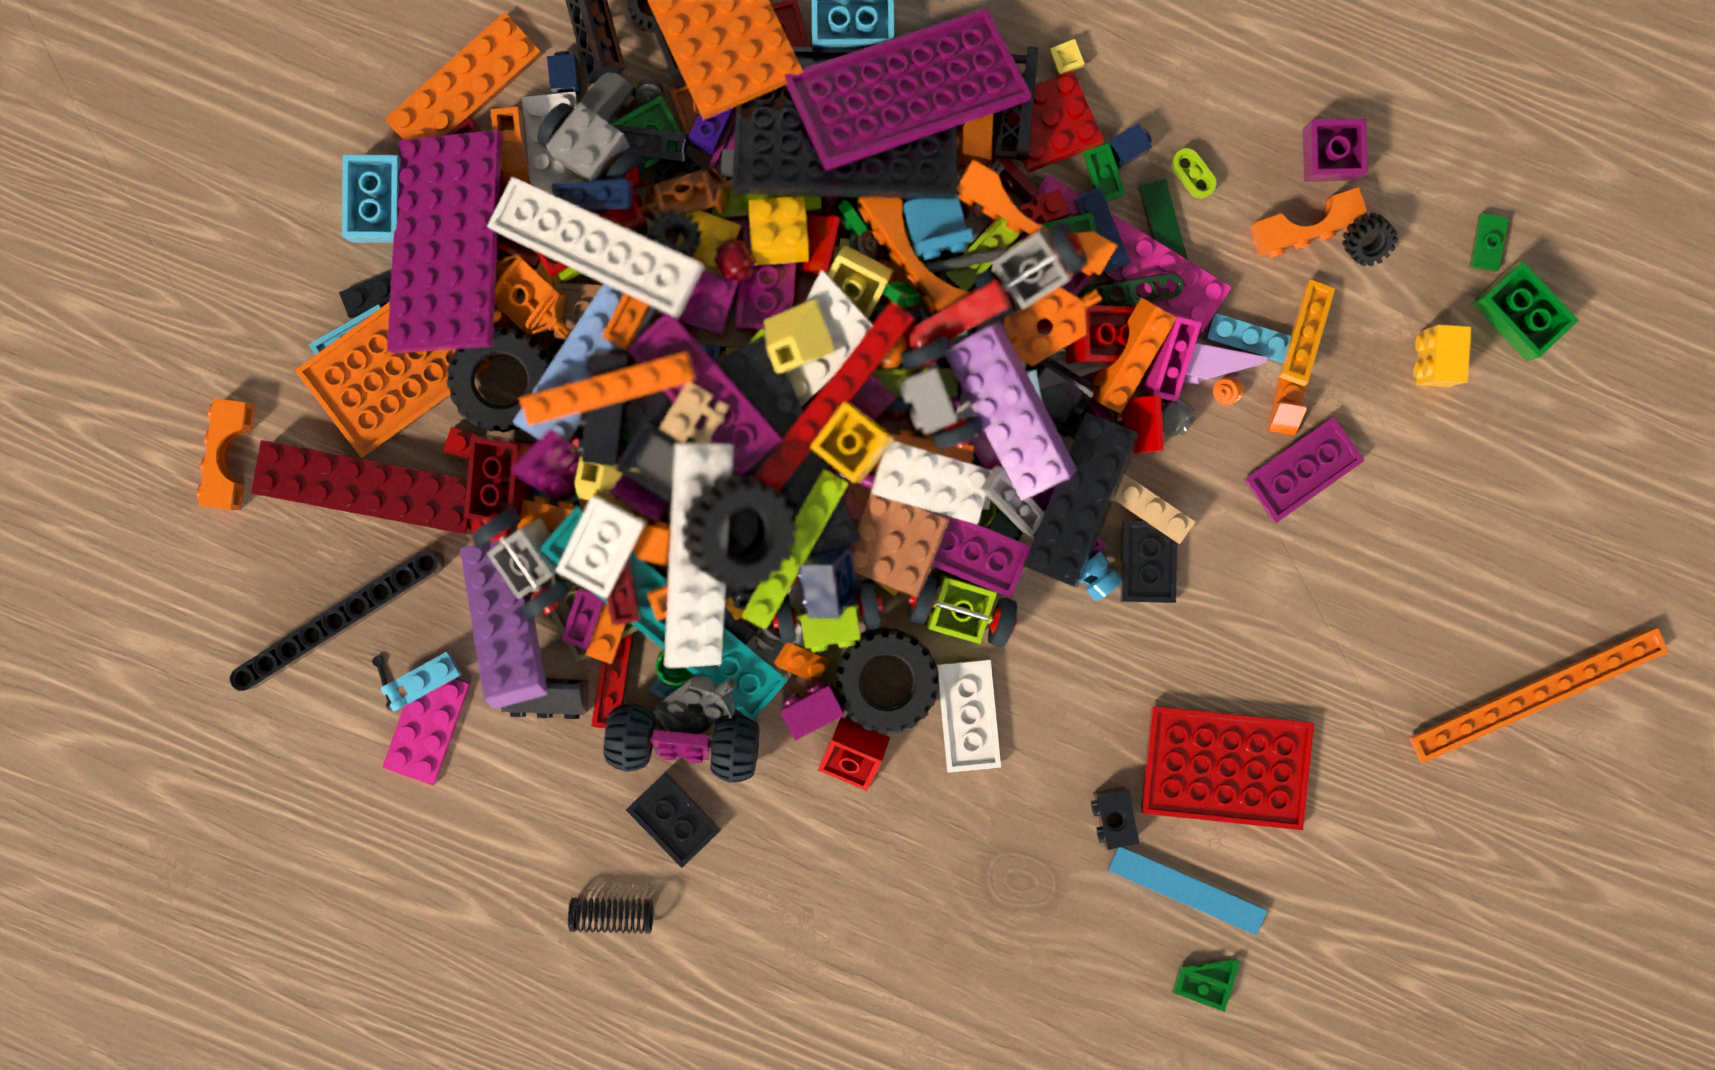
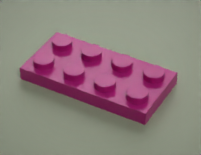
(426, 732)

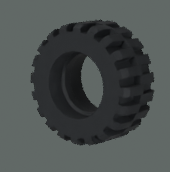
(462, 378)
(769, 545)
(897, 716)

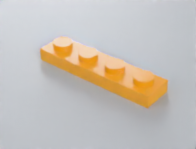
(1307, 332)

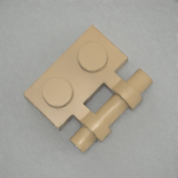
(688, 410)

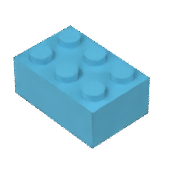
(851, 23)
(370, 197)

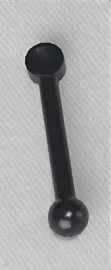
(378, 661)

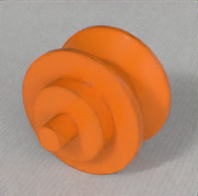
(1228, 390)

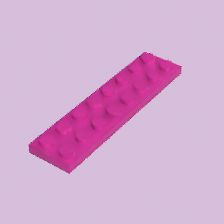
(1201, 291)

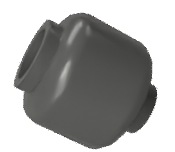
(1176, 416)

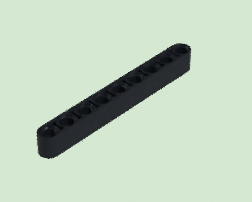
(324, 623)

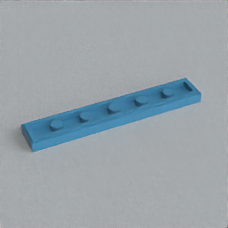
(1187, 890)

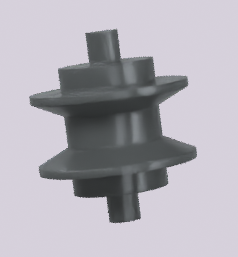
(648, 90)
(864, 243)
(767, 638)

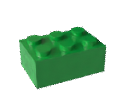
(1525, 311)

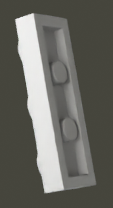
(1023, 513)

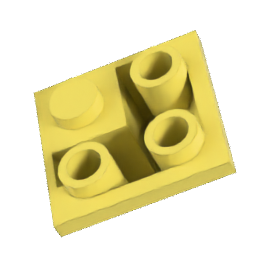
(798, 337)
(598, 481)

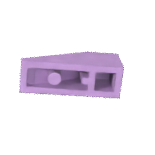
(1212, 362)

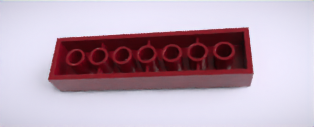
(361, 486)

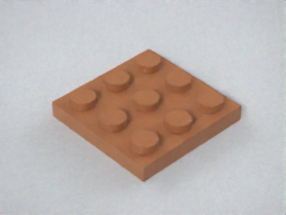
(897, 543)

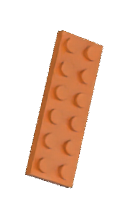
(466, 82)

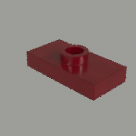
(1015, 181)

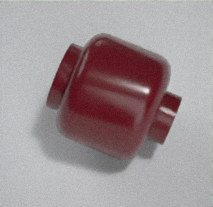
(734, 260)

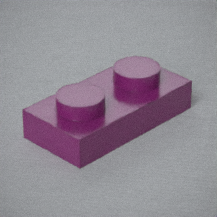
(582, 618)

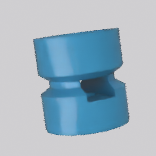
(1099, 578)

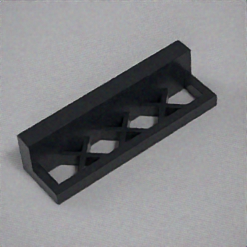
(602, 38)
(1025, 113)

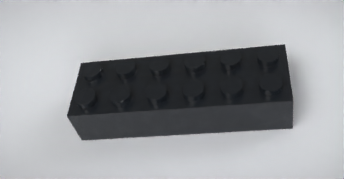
(1082, 501)

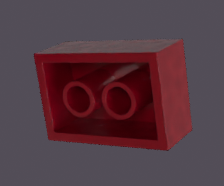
(490, 481)

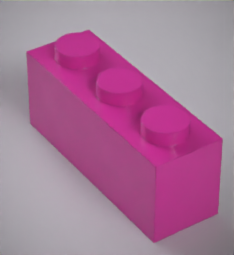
(1172, 359)

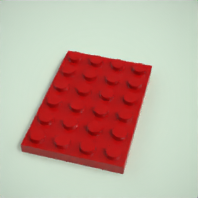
(1227, 767)

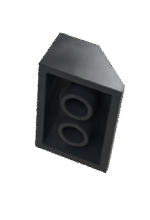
(563, 697)

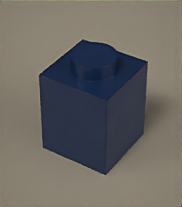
(564, 73)
(1130, 145)

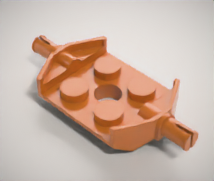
(542, 305)
(1068, 322)

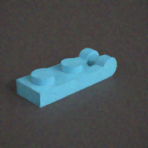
(422, 680)

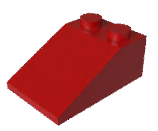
(1104, 338)

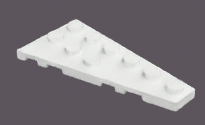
(846, 328)

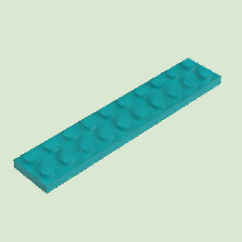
(754, 677)

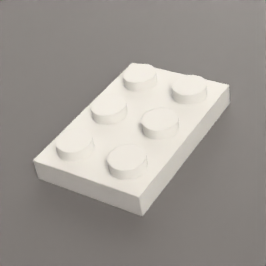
(600, 546)

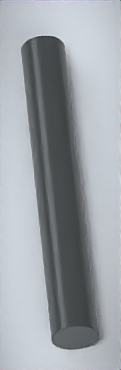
(964, 261)

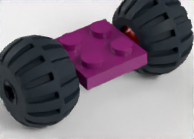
(632, 735)

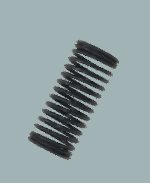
(574, 914)

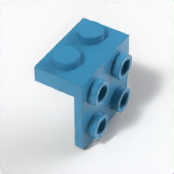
(936, 226)

